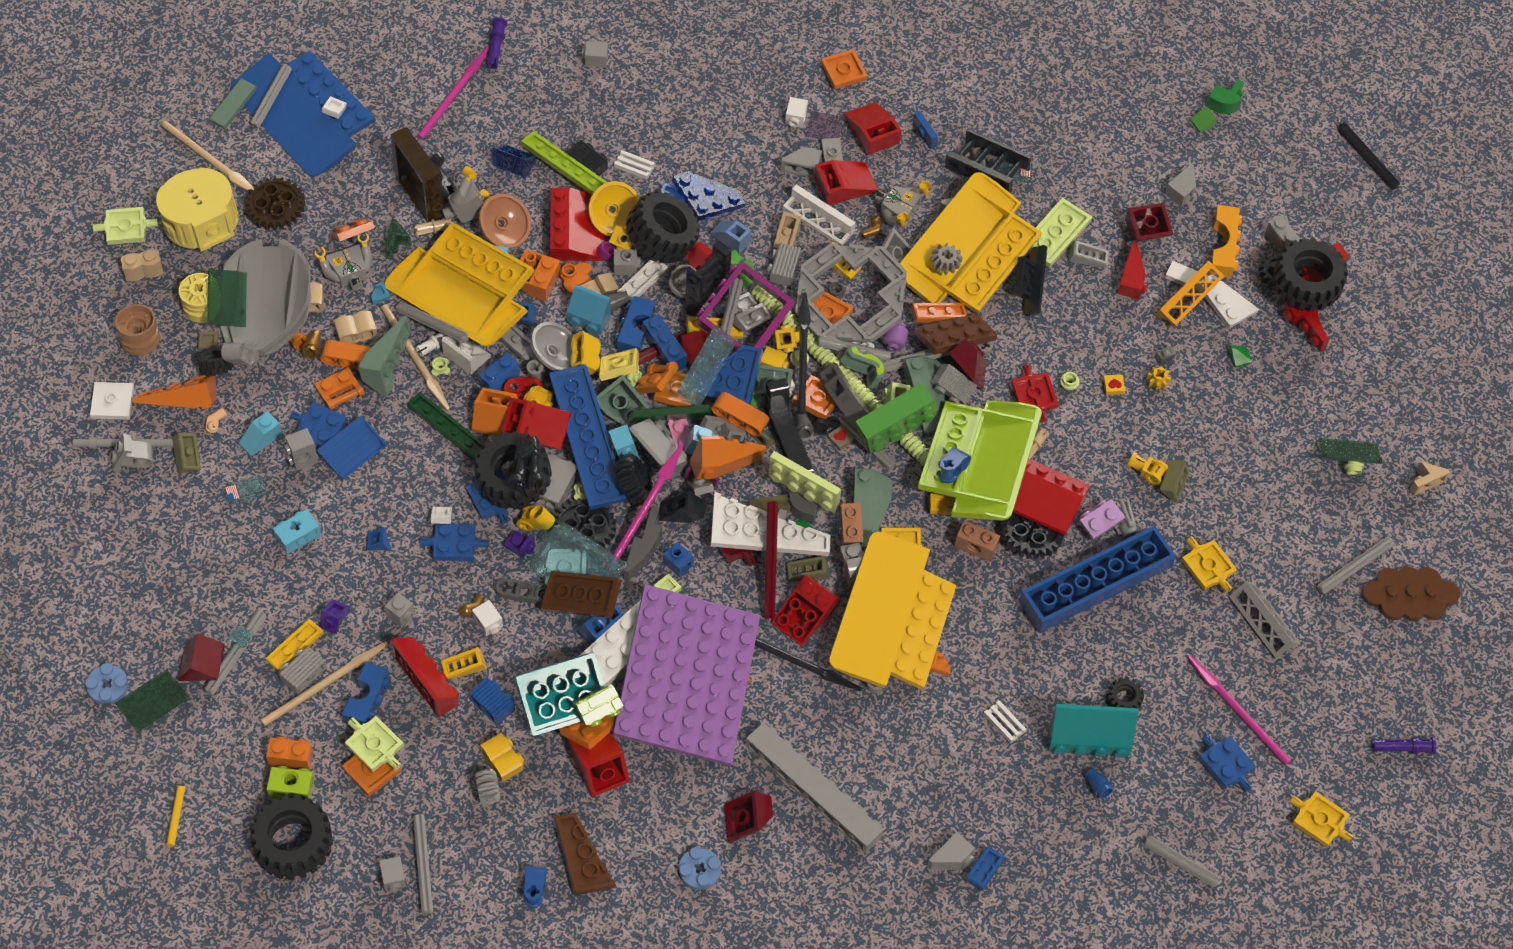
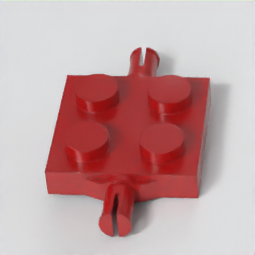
(1035, 390)

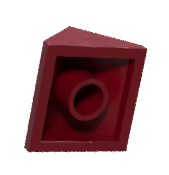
(201, 659)

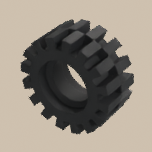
(212, 362)
(1125, 685)

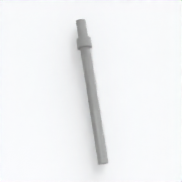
(94, 442)

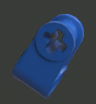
(953, 465)
(534, 884)

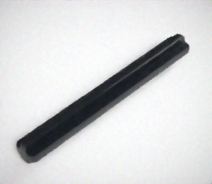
(1369, 156)

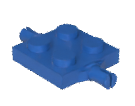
(321, 423)
(483, 505)
(454, 542)
(1227, 762)

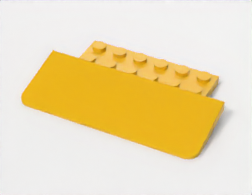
(990, 241)
(464, 284)
(892, 615)

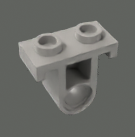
(131, 454)

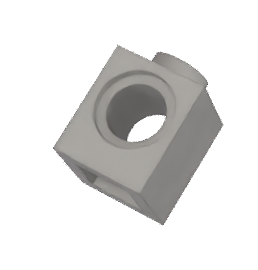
(392, 874)

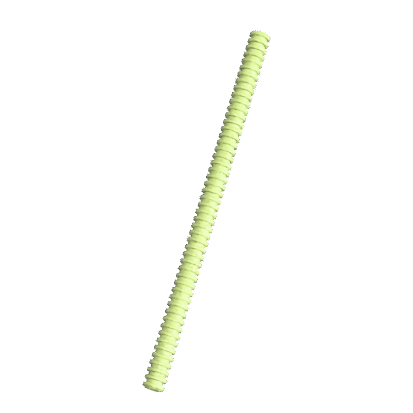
(826, 358)

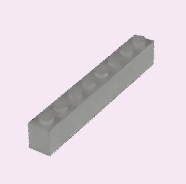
(814, 787)

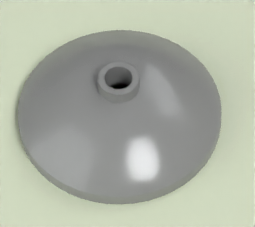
(552, 345)

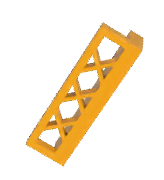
(1183, 292)

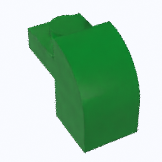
(1226, 101)

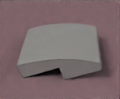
(749, 313)

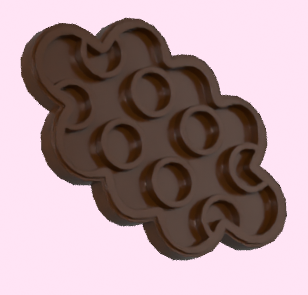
(1410, 593)

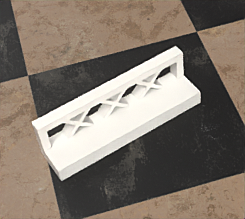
(826, 213)

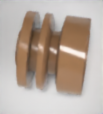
(137, 329)

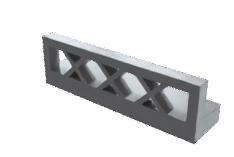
(1269, 613)

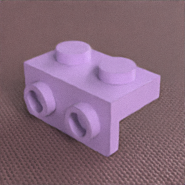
(1101, 519)

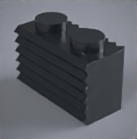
(587, 156)

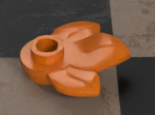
(579, 275)

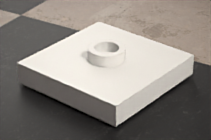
(112, 400)

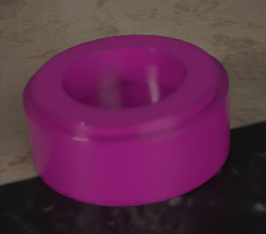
(606, 250)

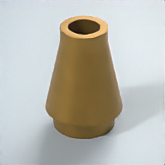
(312, 345)

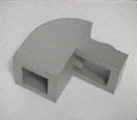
(723, 428)
(852, 558)

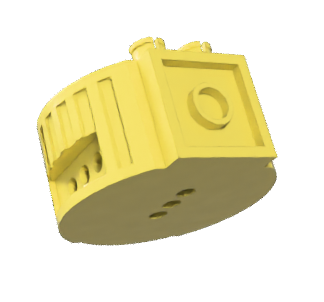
(198, 208)

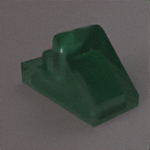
(396, 237)

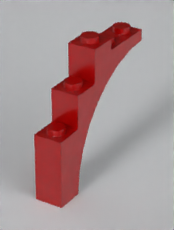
(1309, 320)

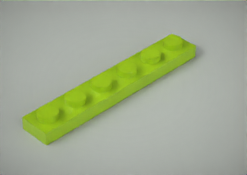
(562, 162)

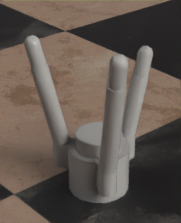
(1127, 527)

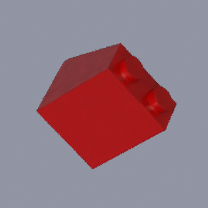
(602, 765)

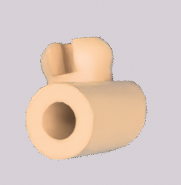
(213, 420)

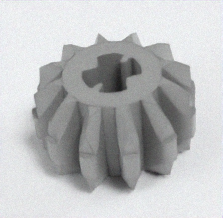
(951, 263)
(487, 786)

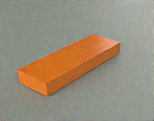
(937, 311)

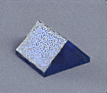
(513, 160)

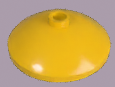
(614, 194)

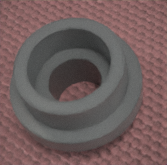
(836, 286)

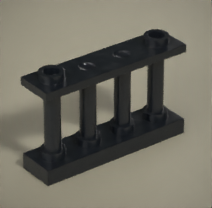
(967, 167)
(704, 281)

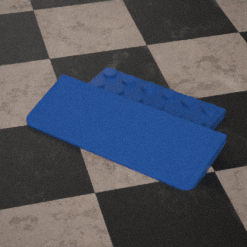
(296, 116)

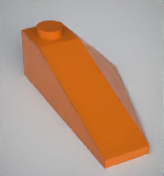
(192, 394)
(719, 456)

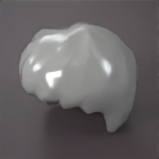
(677, 280)

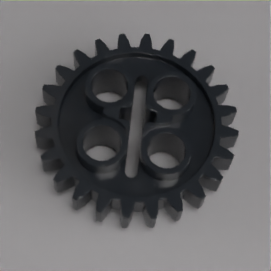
(586, 521)
(1042, 541)

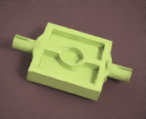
(125, 225)
(374, 743)

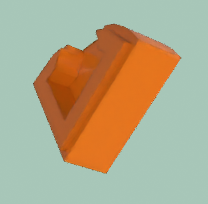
(940, 664)

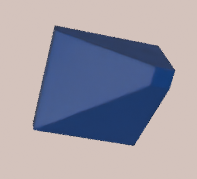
(378, 540)

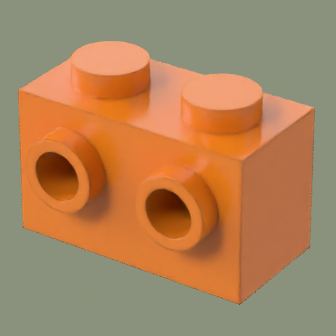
(289, 753)

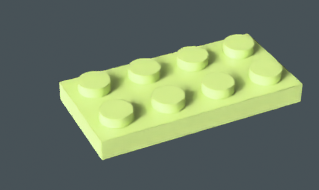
(1060, 229)
(804, 482)

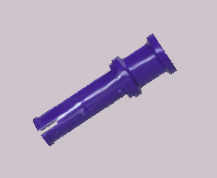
(497, 36)
(1414, 745)

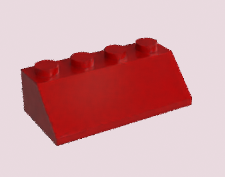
(424, 675)

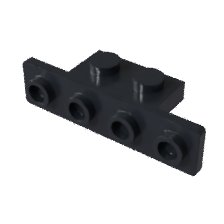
(1030, 279)

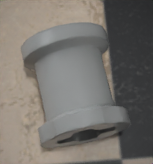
(535, 369)

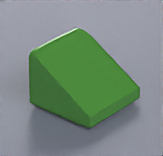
(1204, 120)

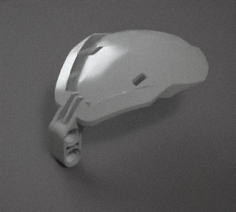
(280, 283)

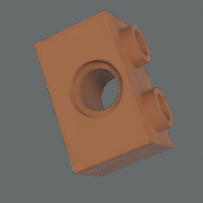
(851, 523)
(977, 541)

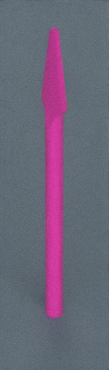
(472, 68)
(665, 474)
(1213, 682)

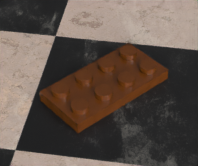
(947, 334)
(581, 594)

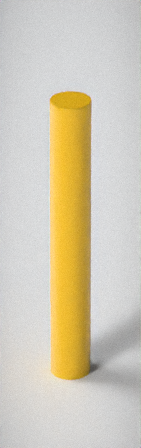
(175, 816)

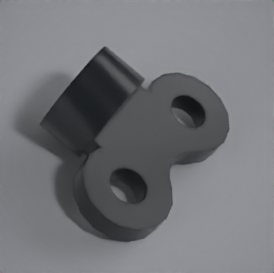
(821, 425)

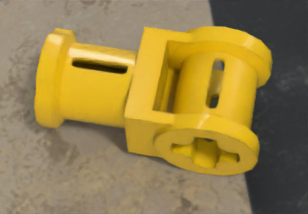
(1148, 468)

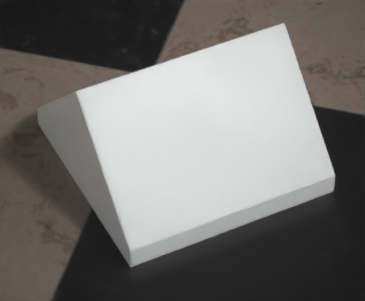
(466, 355)

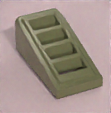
(807, 563)

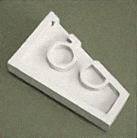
(1227, 303)

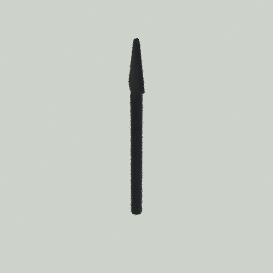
(803, 321)
(828, 675)

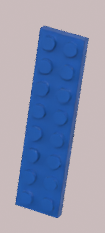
(587, 436)

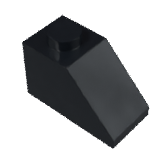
(682, 508)

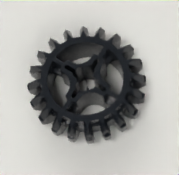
(633, 479)

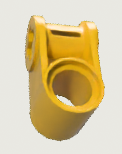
(535, 518)

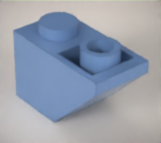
(732, 234)

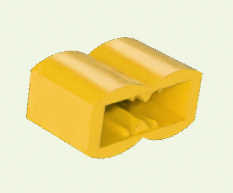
(585, 351)
(502, 757)

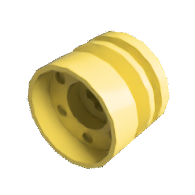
(194, 297)

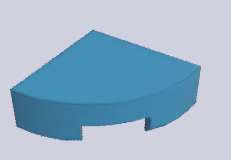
(380, 293)

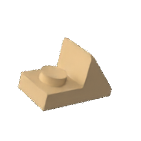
(788, 229)
(602, 284)
(1429, 477)

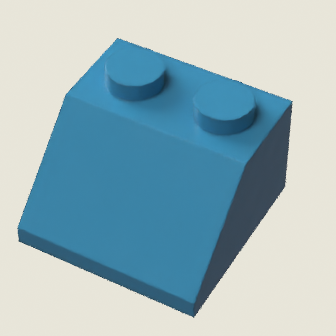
(588, 310)

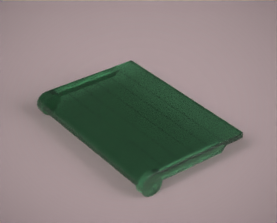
(227, 297)
(1350, 450)
(152, 700)

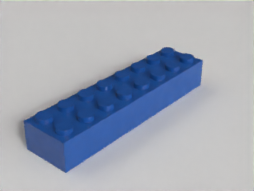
(1097, 579)

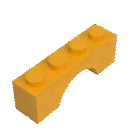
(1226, 223)

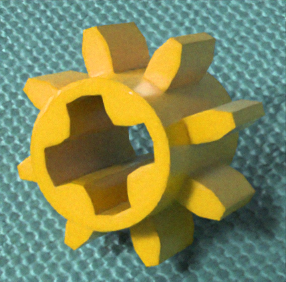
(1158, 378)

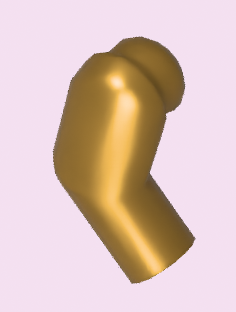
(874, 229)
(466, 610)

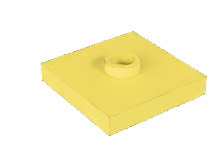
(619, 364)

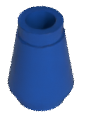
(1101, 786)

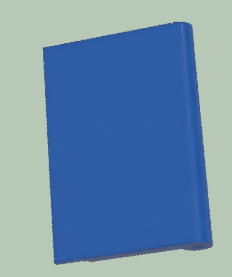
(351, 447)

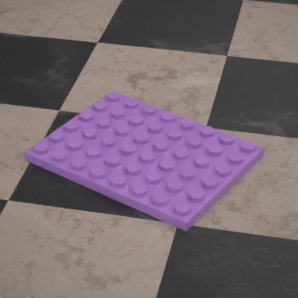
(686, 675)

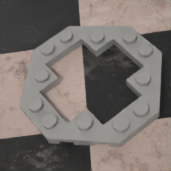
(855, 257)

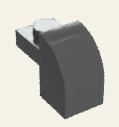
(802, 508)

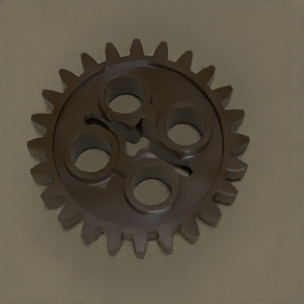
(275, 203)

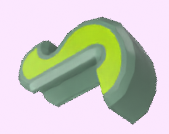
(864, 363)

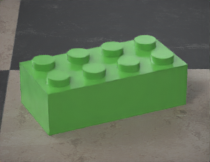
(896, 418)

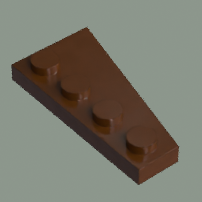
(581, 857)

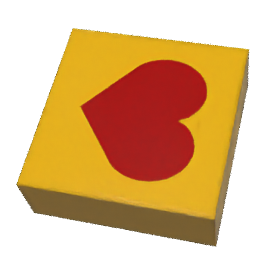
(1114, 384)

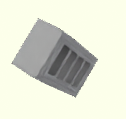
(1081, 258)

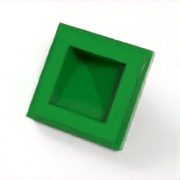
(1239, 355)

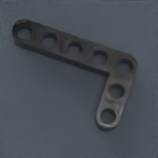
(776, 408)

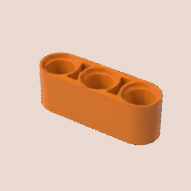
(343, 354)
(740, 414)

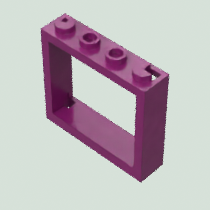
(742, 267)

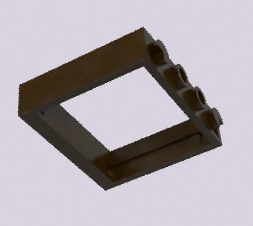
(411, 157)

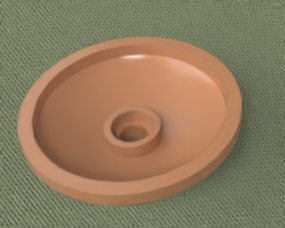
(512, 216)

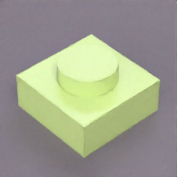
(668, 583)

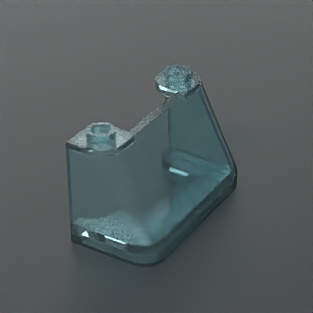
(575, 553)

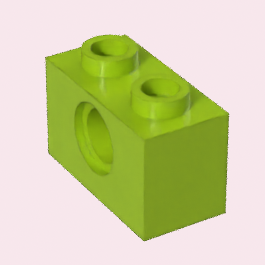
(282, 775)

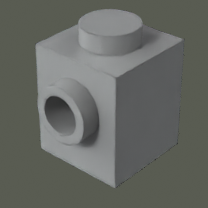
(595, 54)
(626, 261)
(399, 610)

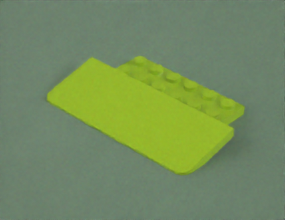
(999, 449)

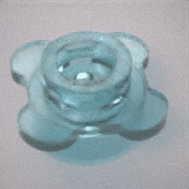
(244, 641)

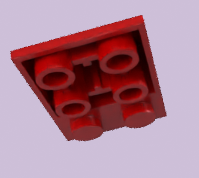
(874, 127)
(843, 180)
(537, 420)
(806, 610)

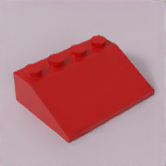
(570, 227)
(1049, 497)

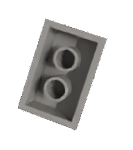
(657, 445)

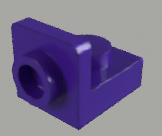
(520, 544)
(333, 615)

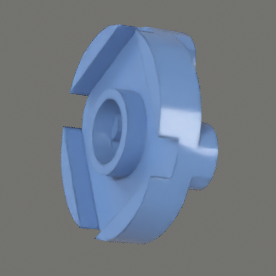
(107, 673)
(696, 858)

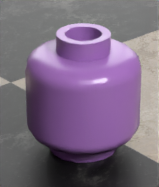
(895, 337)

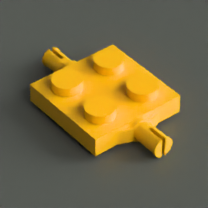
(1209, 565)
(1321, 819)

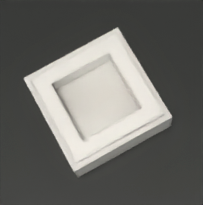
(334, 107)
(441, 515)

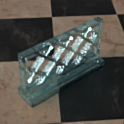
(706, 366)

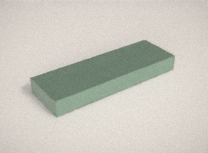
(233, 103)

